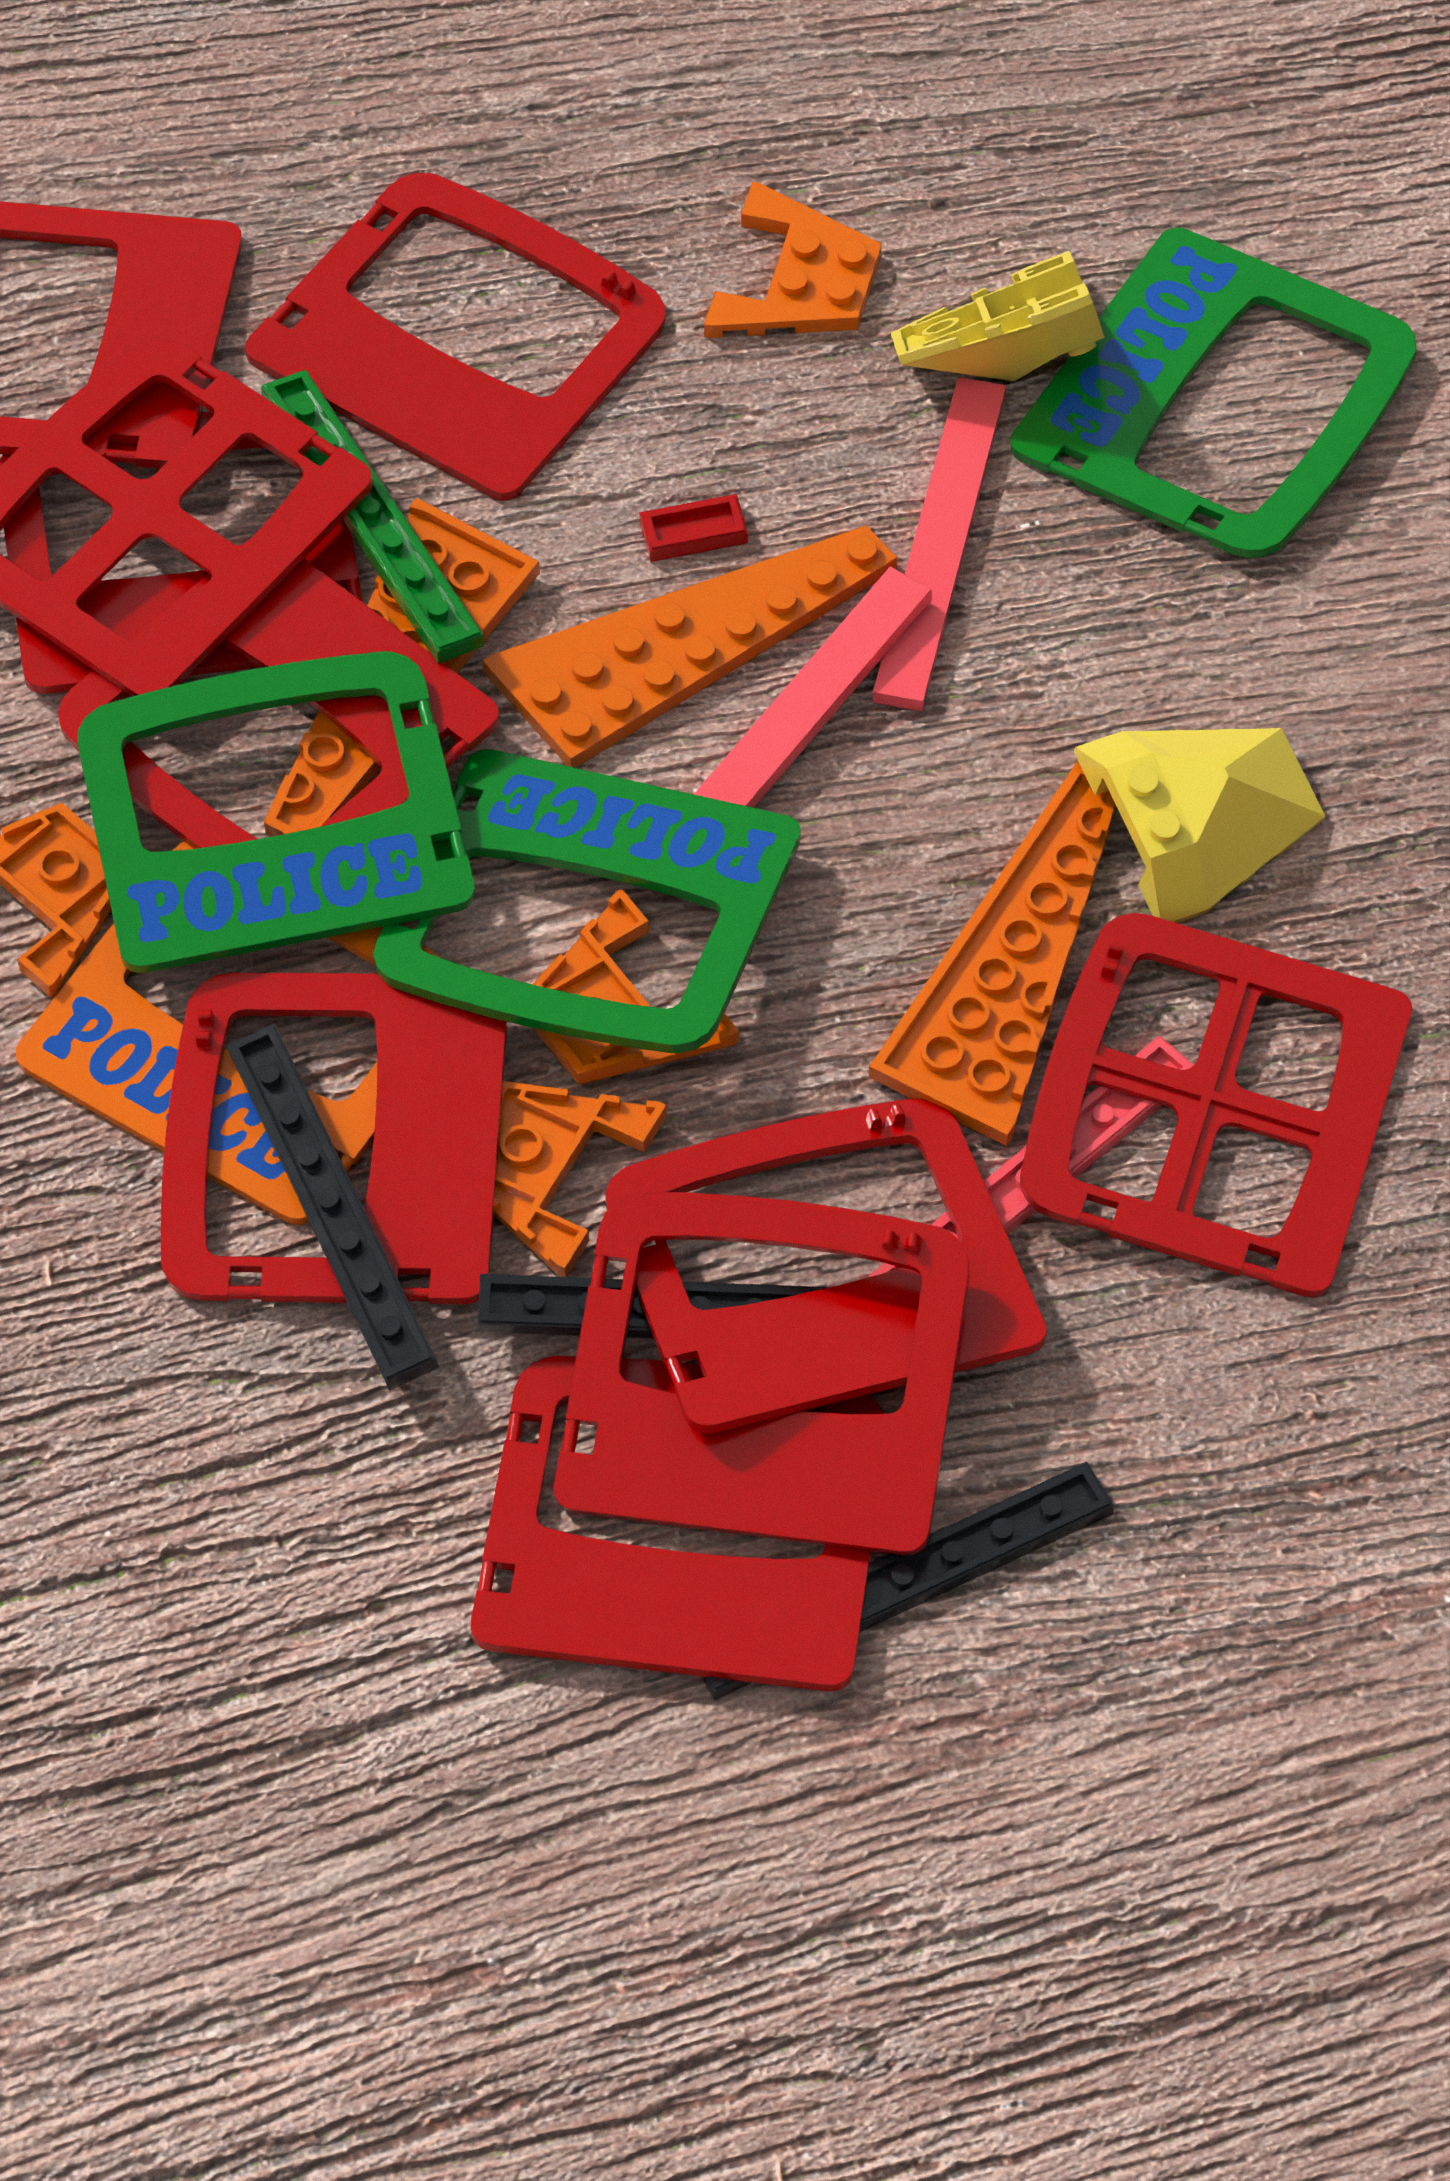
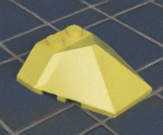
(1007, 329)
(1202, 808)

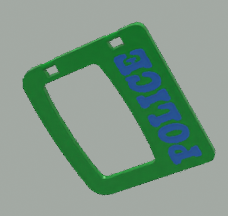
(1155, 339)
(623, 832)
(287, 886)

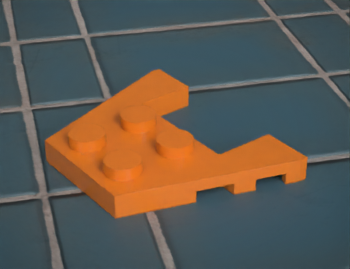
(818, 277)
(58, 874)
(593, 973)
(539, 1144)

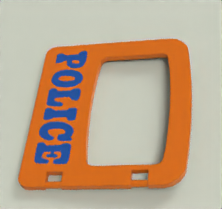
(119, 1061)

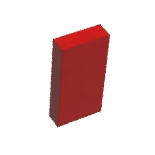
(693, 527)

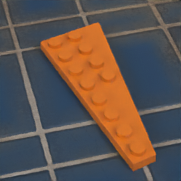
(487, 581)
(633, 665)
(989, 1001)

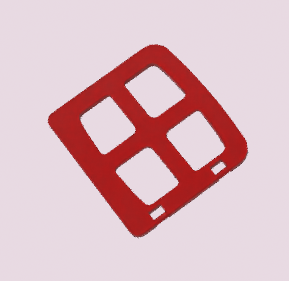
(152, 509)
(1209, 1099)

